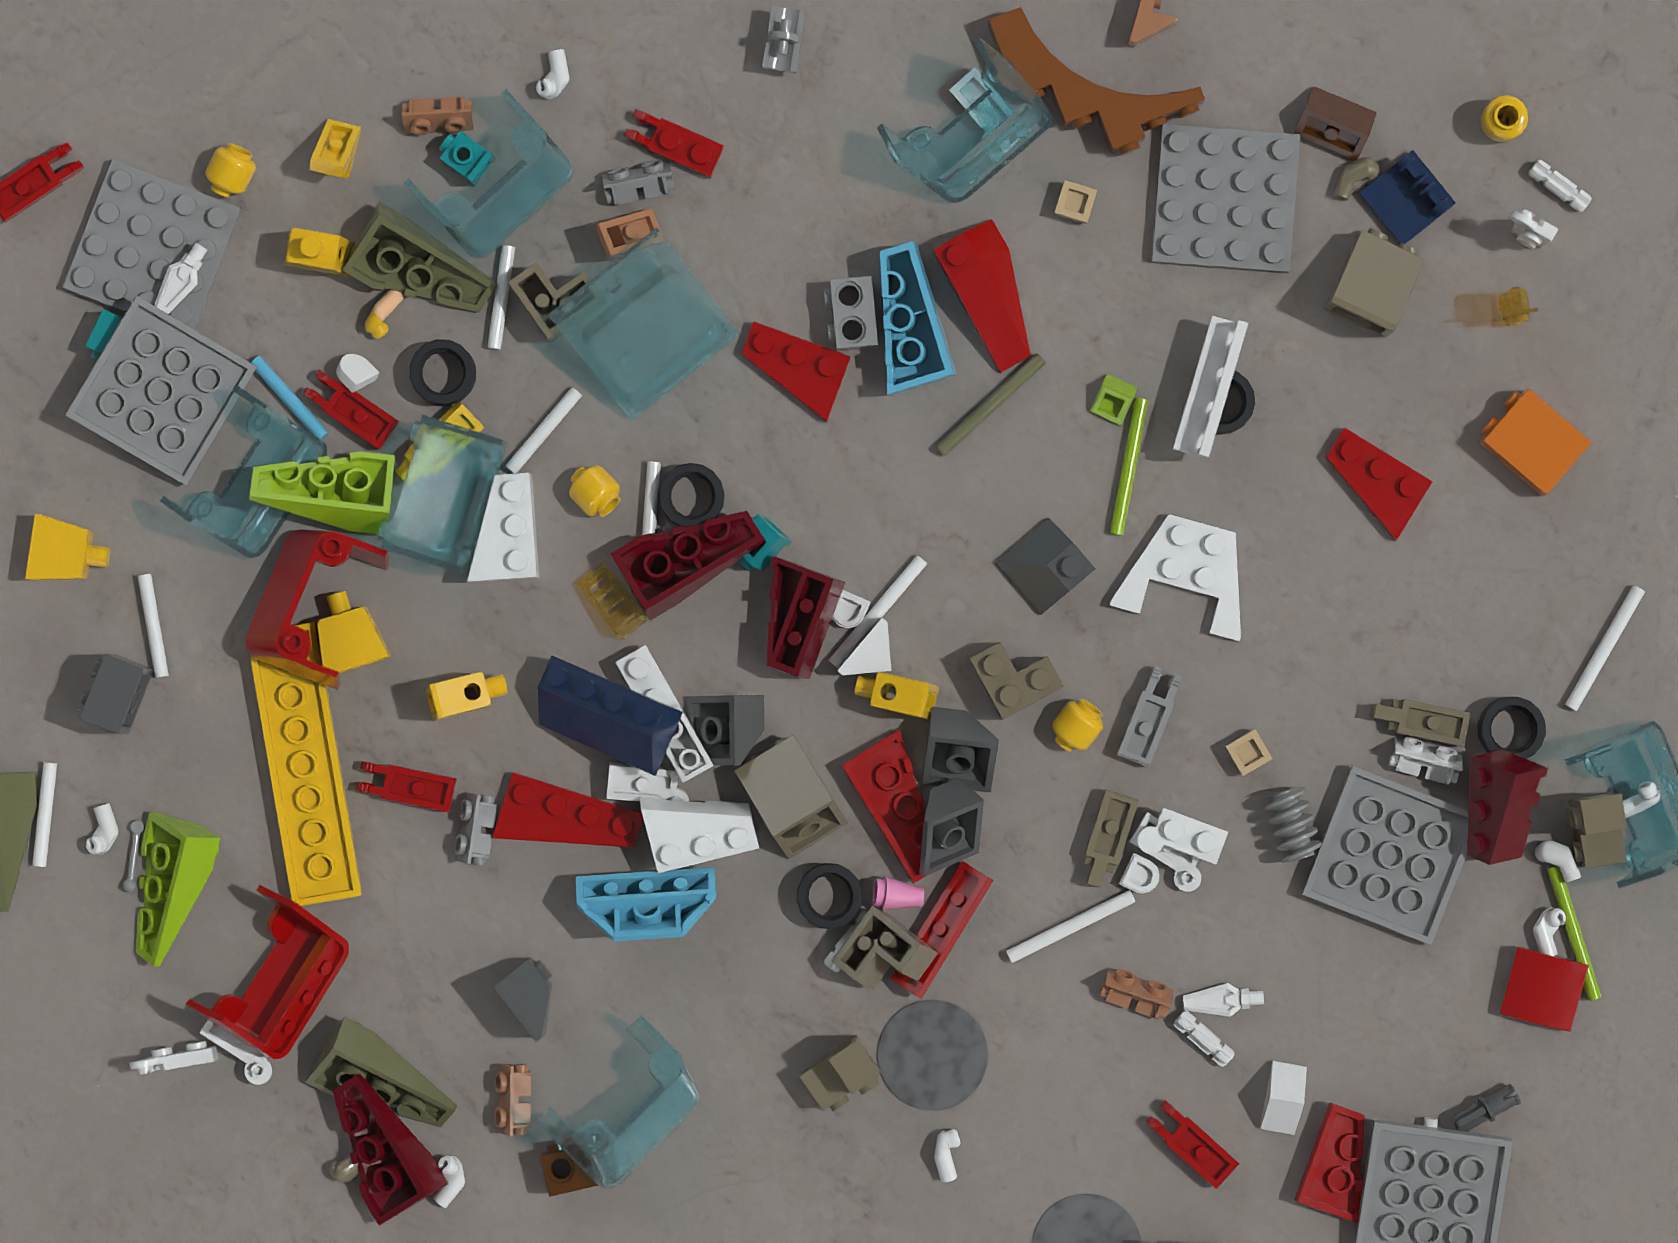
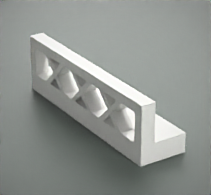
(1210, 387)

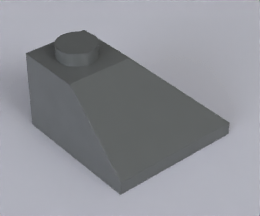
(1045, 566)
(726, 725)
(960, 749)
(950, 826)
(528, 996)

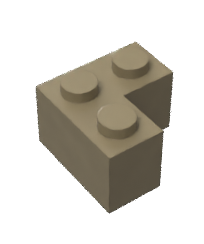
(542, 298)
(1011, 689)
(1597, 829)
(878, 945)
(841, 1073)

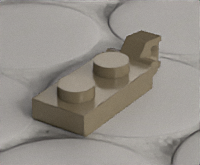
(1425, 721)
(1109, 835)

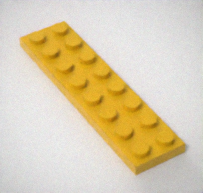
(307, 782)

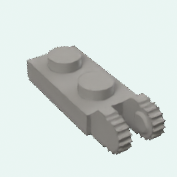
(1148, 721)

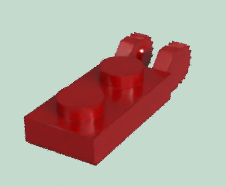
(677, 144)
(34, 182)
(355, 412)
(411, 786)
(1195, 1147)

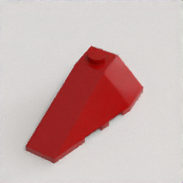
(985, 284)

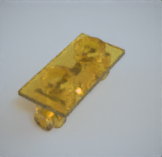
(1514, 307)

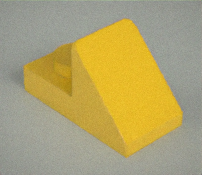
(336, 149)

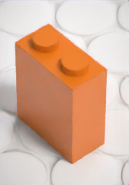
(1533, 441)

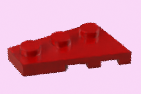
(798, 365)
(1380, 480)
(1334, 1166)

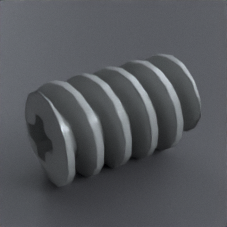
(1293, 824)

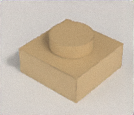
(1075, 202)
(1248, 752)

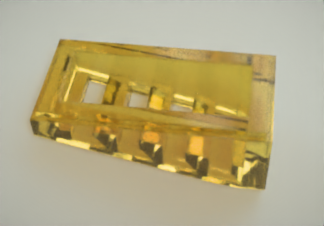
(631, 623)

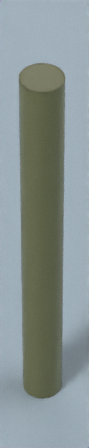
(990, 404)

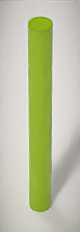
(1129, 466)
(1573, 930)

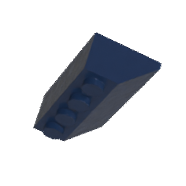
(605, 715)

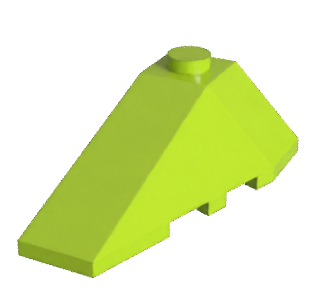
(338, 491)
(177, 867)

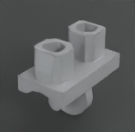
(783, 39)

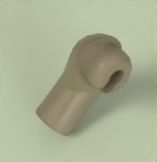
(1353, 172)
(344, 1170)

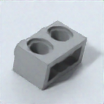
(861, 313)

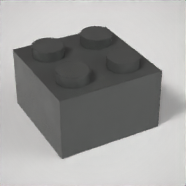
(115, 693)

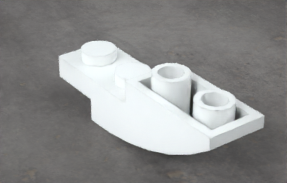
(646, 678)

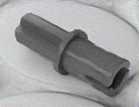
(1485, 1109)

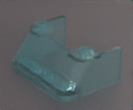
(979, 139)
(512, 199)
(232, 516)
(1628, 761)
(614, 1155)

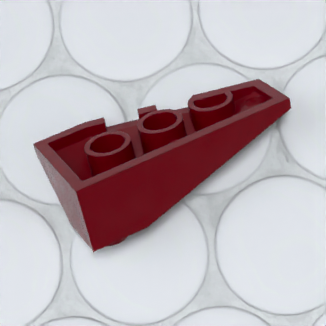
(678, 562)
(390, 1159)

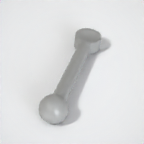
(137, 828)

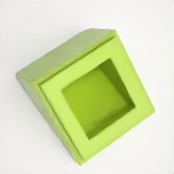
(1113, 399)

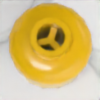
(1512, 110)
(230, 170)
(594, 491)
(1077, 725)

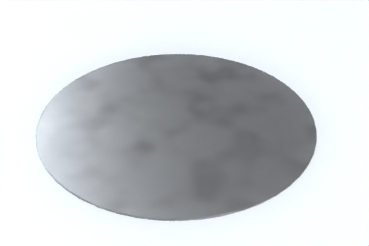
(932, 1055)
(1086, 1220)

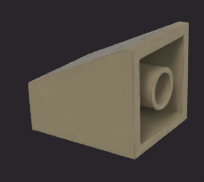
(1375, 282)
(790, 796)

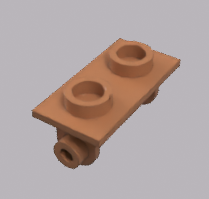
(422, 118)
(1152, 996)
(510, 1084)

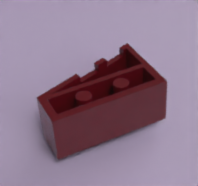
(799, 616)
(1500, 804)

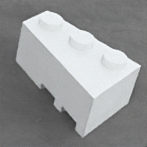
(507, 533)
(696, 831)

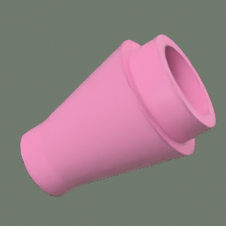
(895, 894)

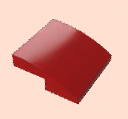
(1544, 989)

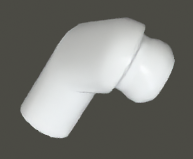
(453, 1173)

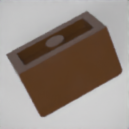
(1335, 123)

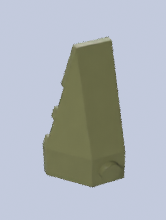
(407, 259)
(17, 812)
(357, 1051)

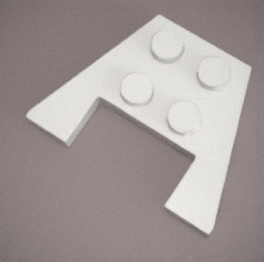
(1193, 559)

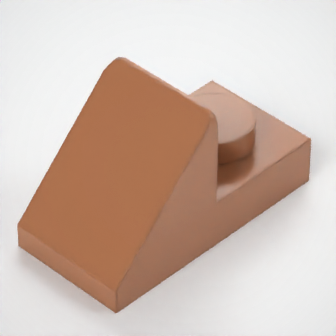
(1149, 23)
(624, 232)

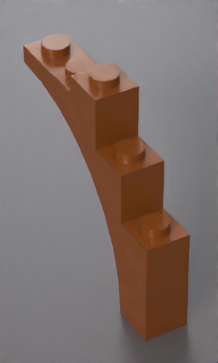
(1079, 99)

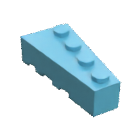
(913, 330)

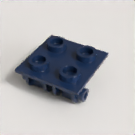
(1407, 197)

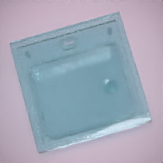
(648, 327)

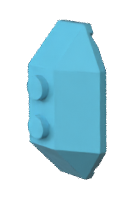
(646, 902)

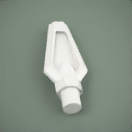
(180, 279)
(1222, 1000)

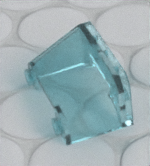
(444, 494)

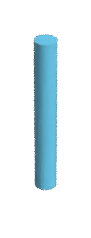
(289, 398)

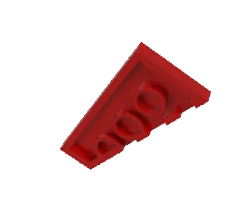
(891, 796)
(555, 814)

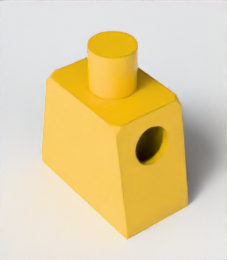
(317, 251)
(62, 551)
(349, 636)
(911, 696)
(448, 697)

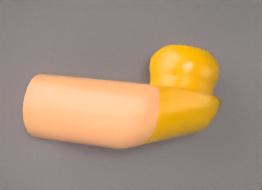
(380, 311)

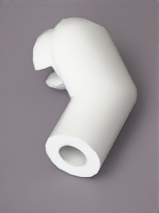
(557, 78)
(1646, 798)
(105, 833)
(1560, 856)
(1545, 929)
(943, 1156)

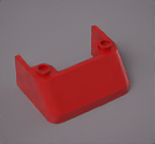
(270, 632)
(287, 983)

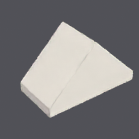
(871, 654)
(1284, 1098)

